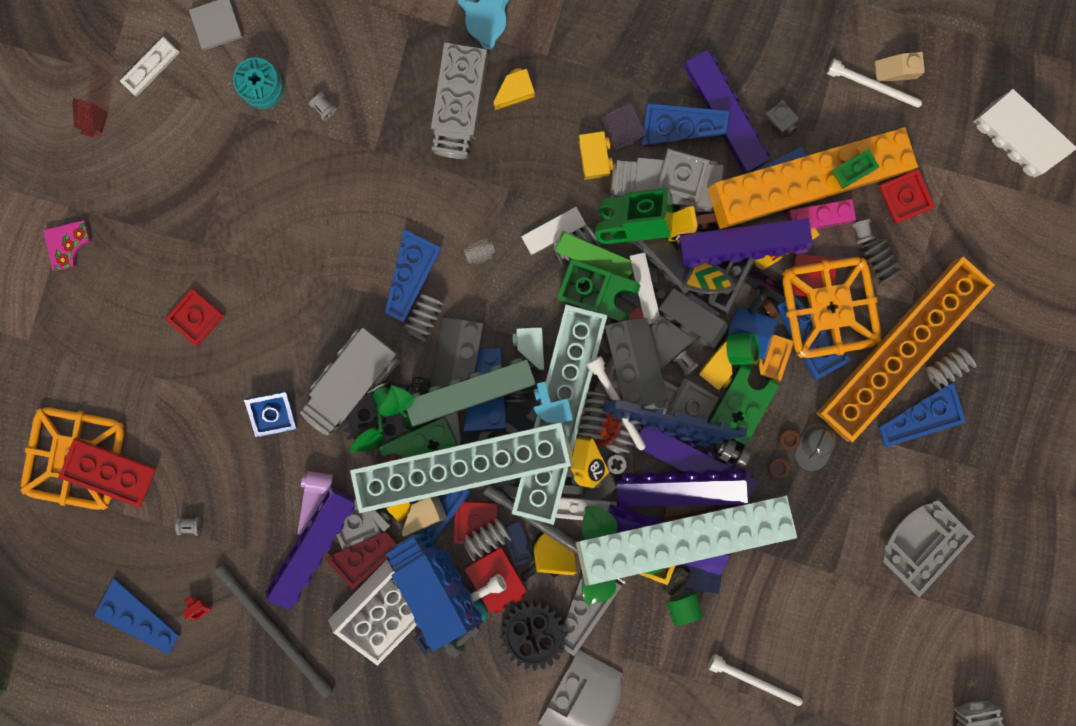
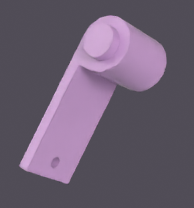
(315, 488)

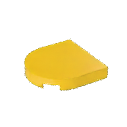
(553, 557)

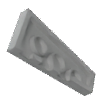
(583, 619)

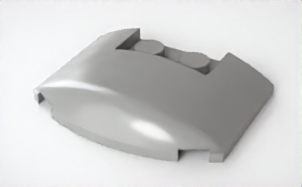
(925, 545)
(585, 694)

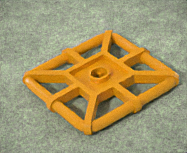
(840, 297)
(58, 454)

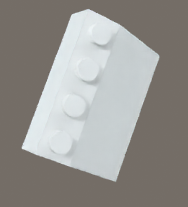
(1023, 134)
(374, 616)

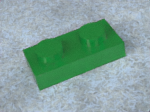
(855, 168)

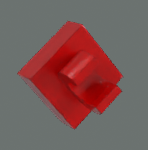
(195, 609)

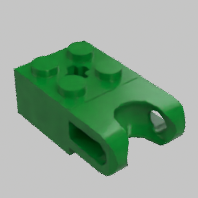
(636, 217)
(602, 292)
(745, 400)
(418, 439)

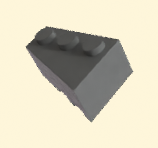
(738, 272)
(694, 320)

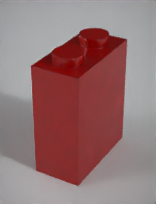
(487, 567)

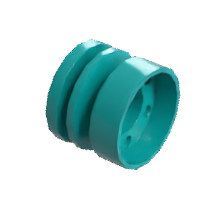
(266, 91)

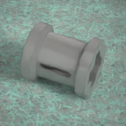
(322, 106)
(863, 231)
(691, 364)
(614, 470)
(188, 525)

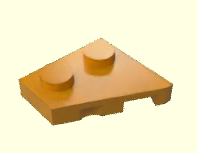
(776, 358)

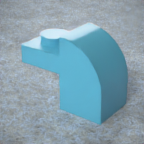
(551, 412)

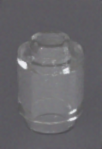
(479, 251)

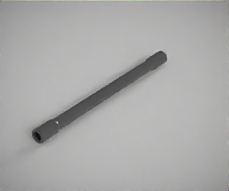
(501, 498)
(317, 681)

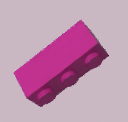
(825, 214)

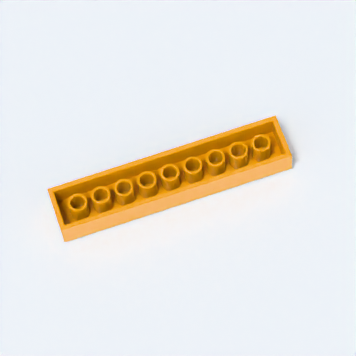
(806, 179)
(905, 349)

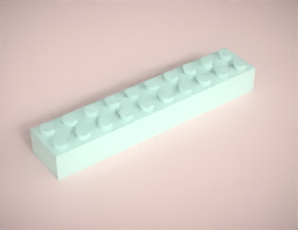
(566, 379)
(462, 467)
(685, 540)

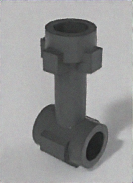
(454, 647)

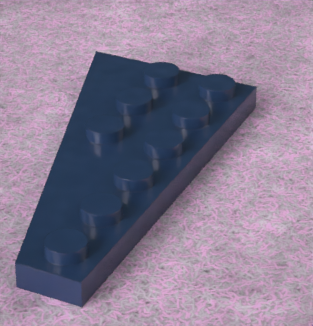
(686, 426)

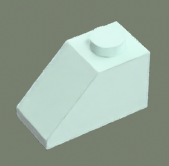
(530, 345)

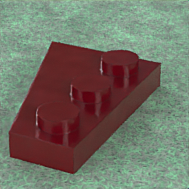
(361, 559)

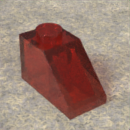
(88, 118)

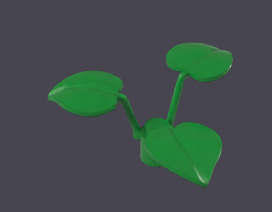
(388, 403)
(596, 524)

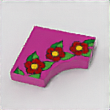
(64, 243)

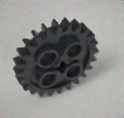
(368, 402)
(514, 640)

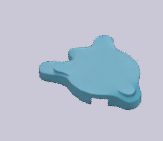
(485, 20)

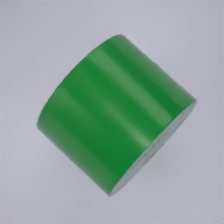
(743, 348)
(684, 608)

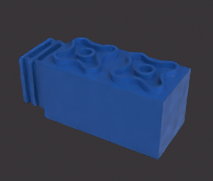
(433, 590)

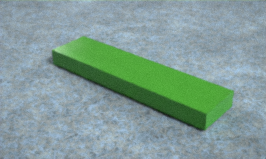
(593, 255)

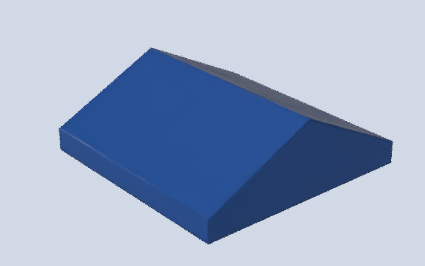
(762, 325)
(271, 413)

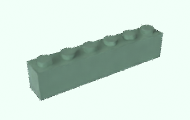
(471, 392)

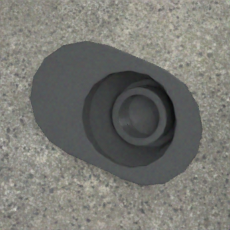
(815, 446)

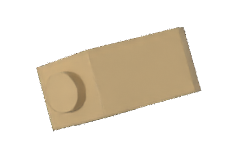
(899, 67)
(423, 514)

